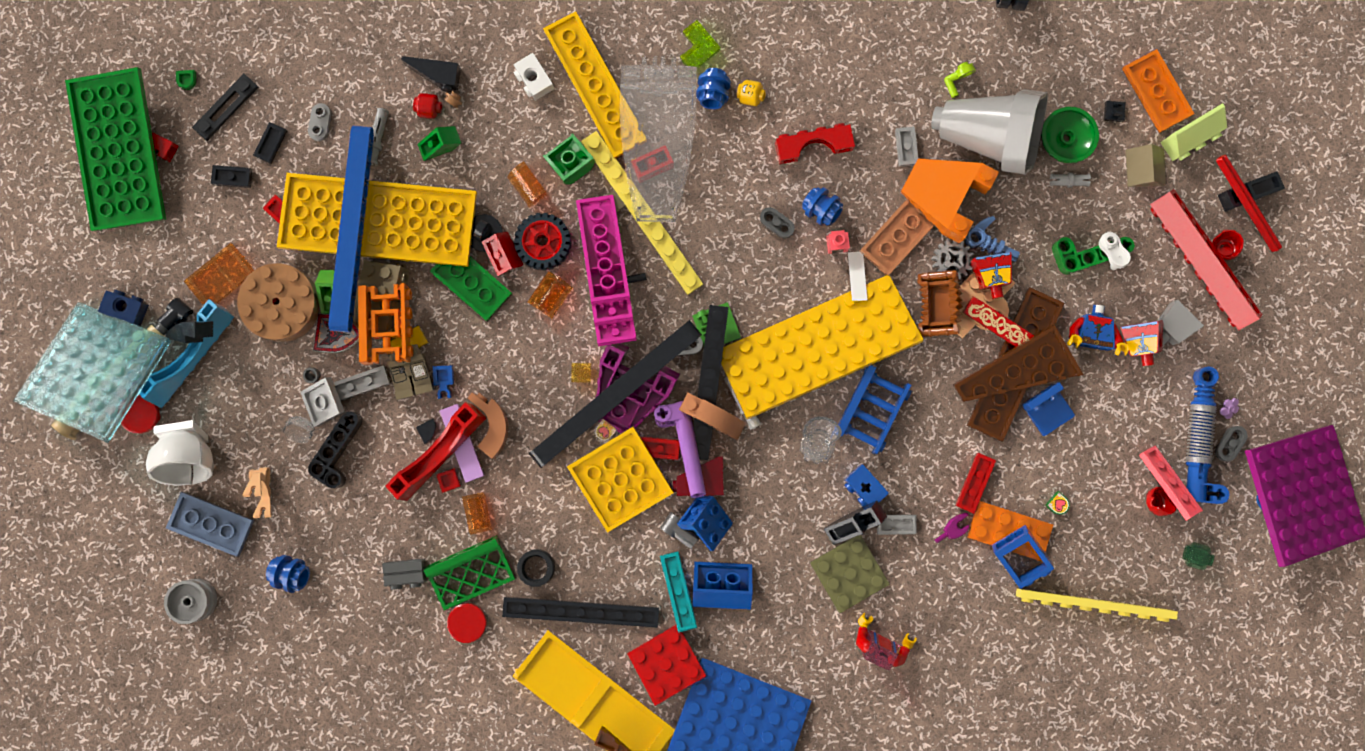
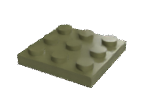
(849, 573)

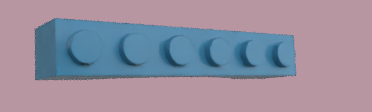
(166, 381)

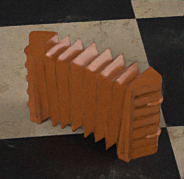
(940, 303)

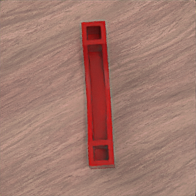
(413, 476)

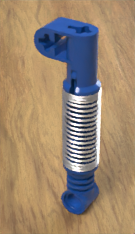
(1200, 440)

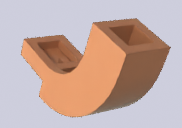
(713, 416)
(498, 425)

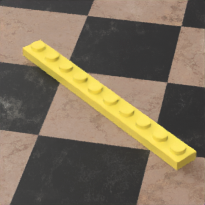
(653, 230)

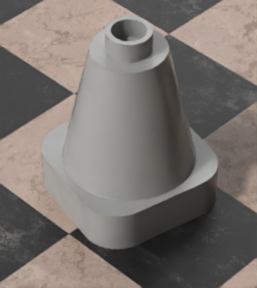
(996, 127)

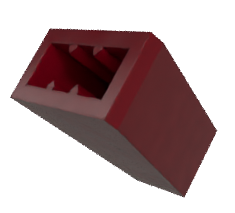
(712, 476)

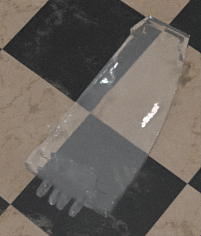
(657, 135)

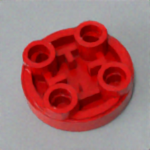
(141, 416)
(467, 622)

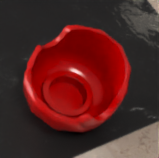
(1232, 242)
(1159, 502)

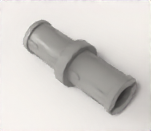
(1070, 180)

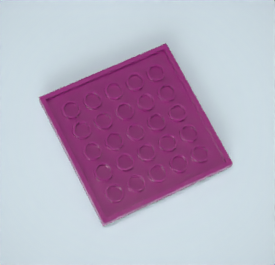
(1305, 495)

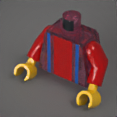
(880, 649)

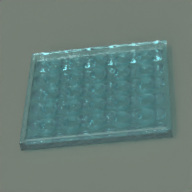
(92, 372)

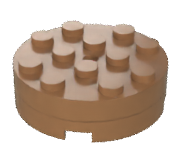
(278, 302)

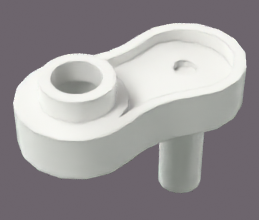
(1116, 253)

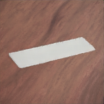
(857, 276)

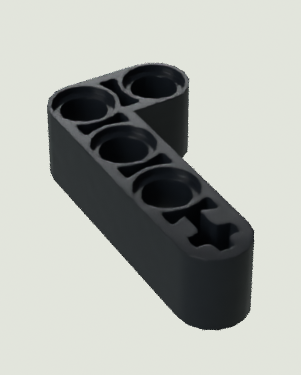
(338, 448)

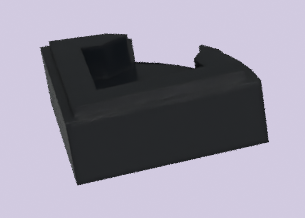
(427, 430)

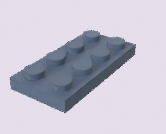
(210, 524)

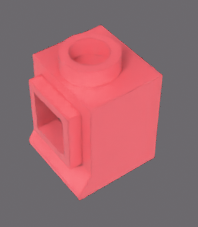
(838, 240)

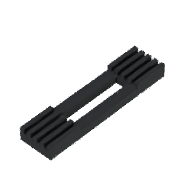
(244, 87)

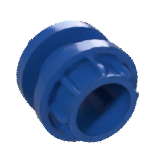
(713, 88)
(822, 206)
(287, 573)

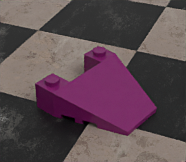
(642, 400)

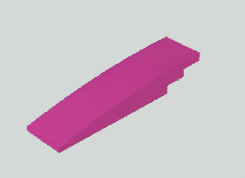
(606, 270)

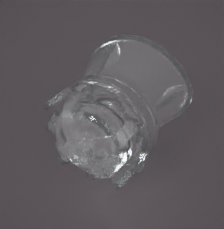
(819, 439)

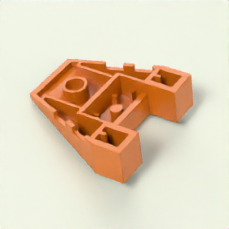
(939, 189)

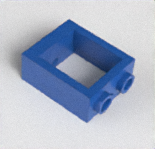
(1012, 542)

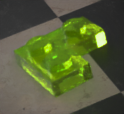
(703, 45)

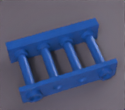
(861, 393)

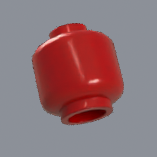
(427, 105)

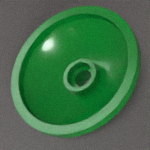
(1080, 129)

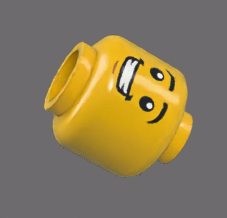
(751, 92)

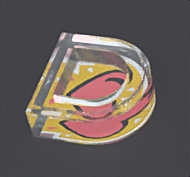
(604, 431)

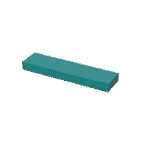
(678, 592)

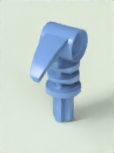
(986, 242)

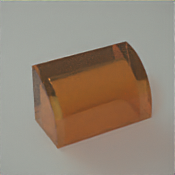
(526, 184)
(550, 294)
(477, 513)

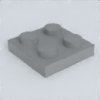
(322, 401)

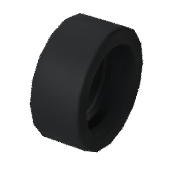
(521, 568)

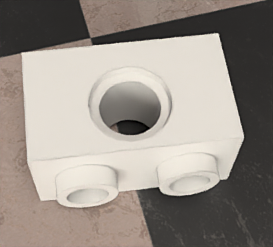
(530, 66)

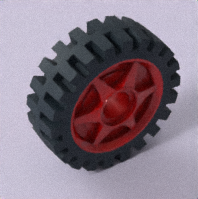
(539, 227)

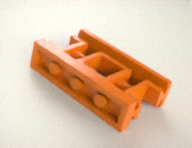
(369, 324)

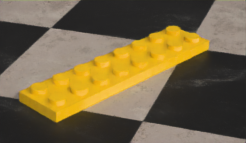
(589, 77)

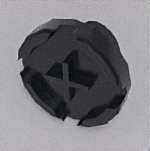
(483, 228)

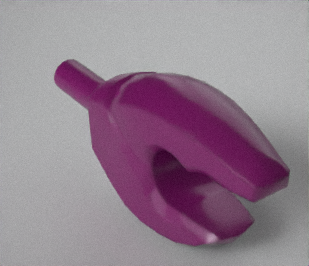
(951, 529)

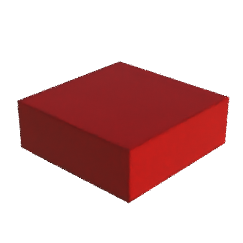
(448, 480)

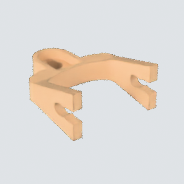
(260, 481)

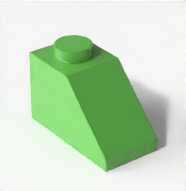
(324, 287)

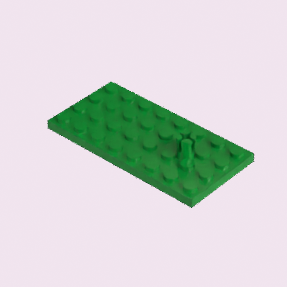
(115, 149)

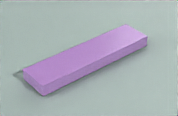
(466, 453)

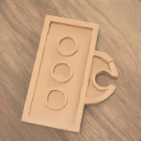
(971, 288)

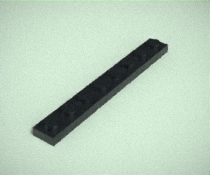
(710, 372)
(580, 612)

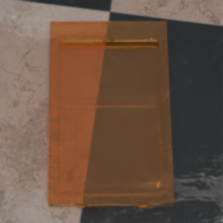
(219, 275)

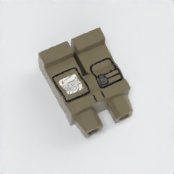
(403, 371)

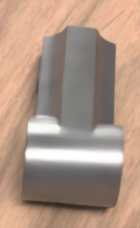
(670, 526)

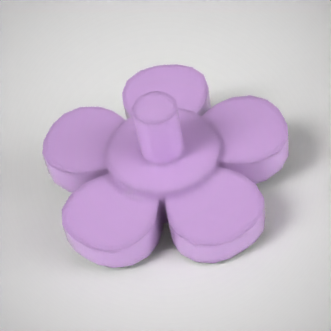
(1229, 408)

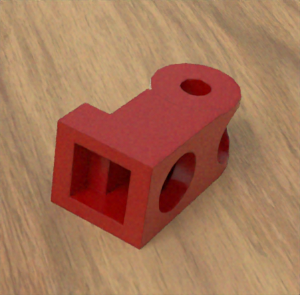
(165, 147)

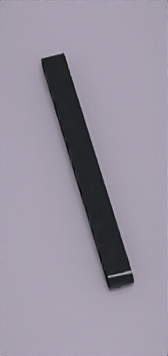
(615, 393)

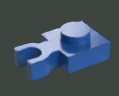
(443, 377)

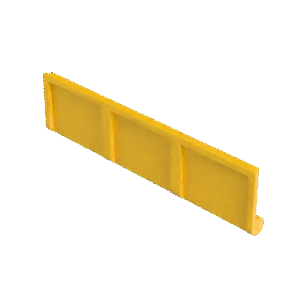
(590, 697)

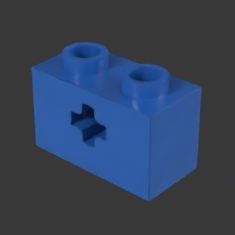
(860, 476)

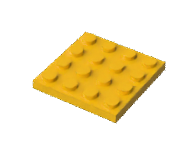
(620, 479)

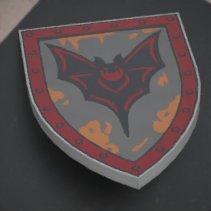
(333, 341)

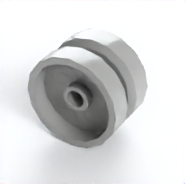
(190, 601)

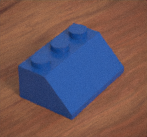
(722, 585)

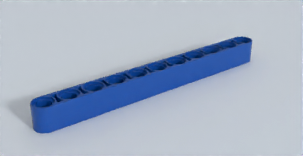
(351, 229)

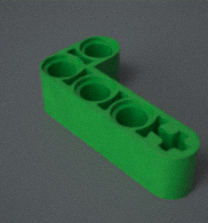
(1077, 259)

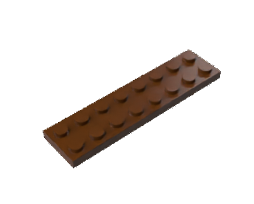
(996, 412)

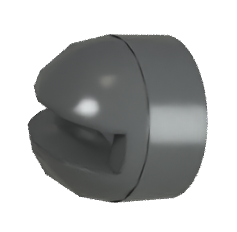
(308, 377)

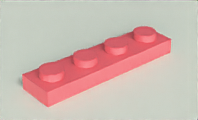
(1170, 482)

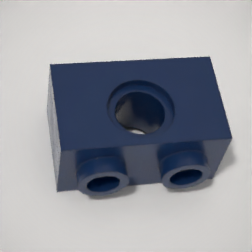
(112, 306)

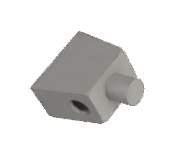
(1178, 323)

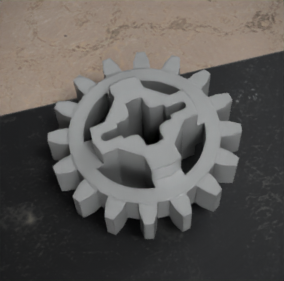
(947, 254)

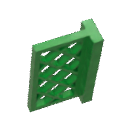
(462, 557)

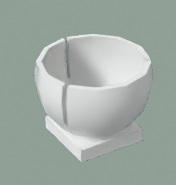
(176, 450)

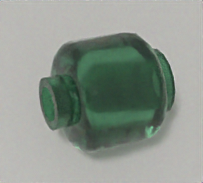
(1198, 556)

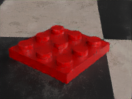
(666, 665)

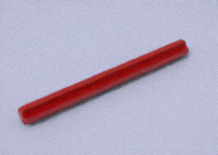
(1249, 203)

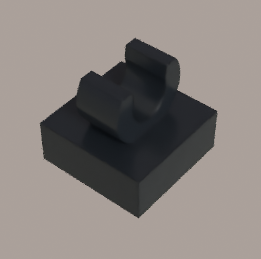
(1114, 111)

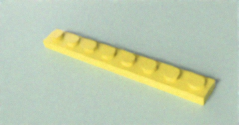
(1103, 606)

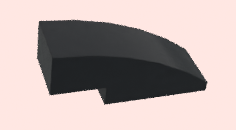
(1258, 189)
(191, 331)
(855, 523)

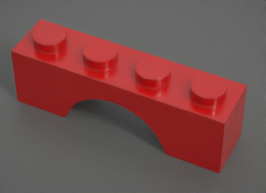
(838, 139)

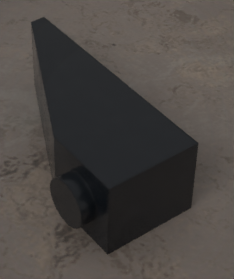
(440, 73)

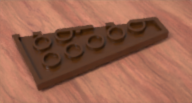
(1030, 364)

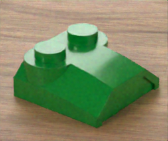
(570, 160)

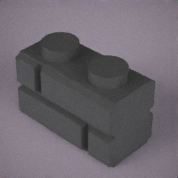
(404, 572)

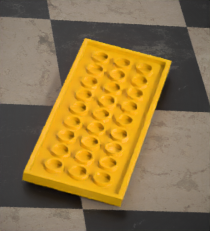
(399, 220)
(818, 347)

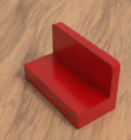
(502, 253)

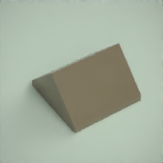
(1145, 166)

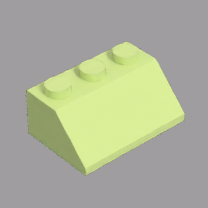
(1196, 133)

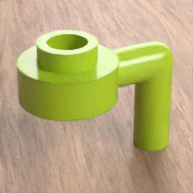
(964, 70)

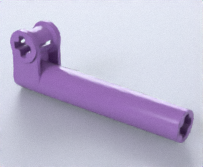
(687, 443)

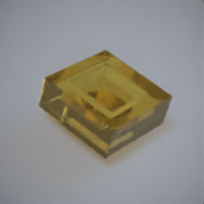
(581, 373)

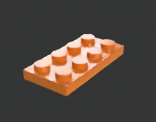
(1158, 91)
(995, 523)

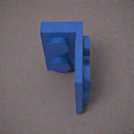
(1048, 409)
(707, 520)

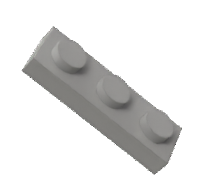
(362, 383)

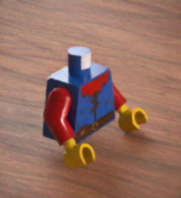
(1097, 332)

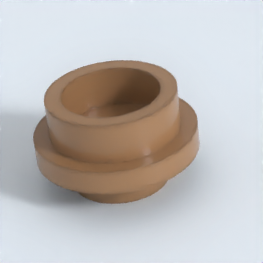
(453, 99)

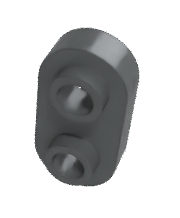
(778, 221)
(1232, 445)

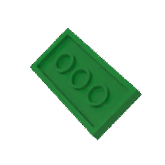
(474, 287)

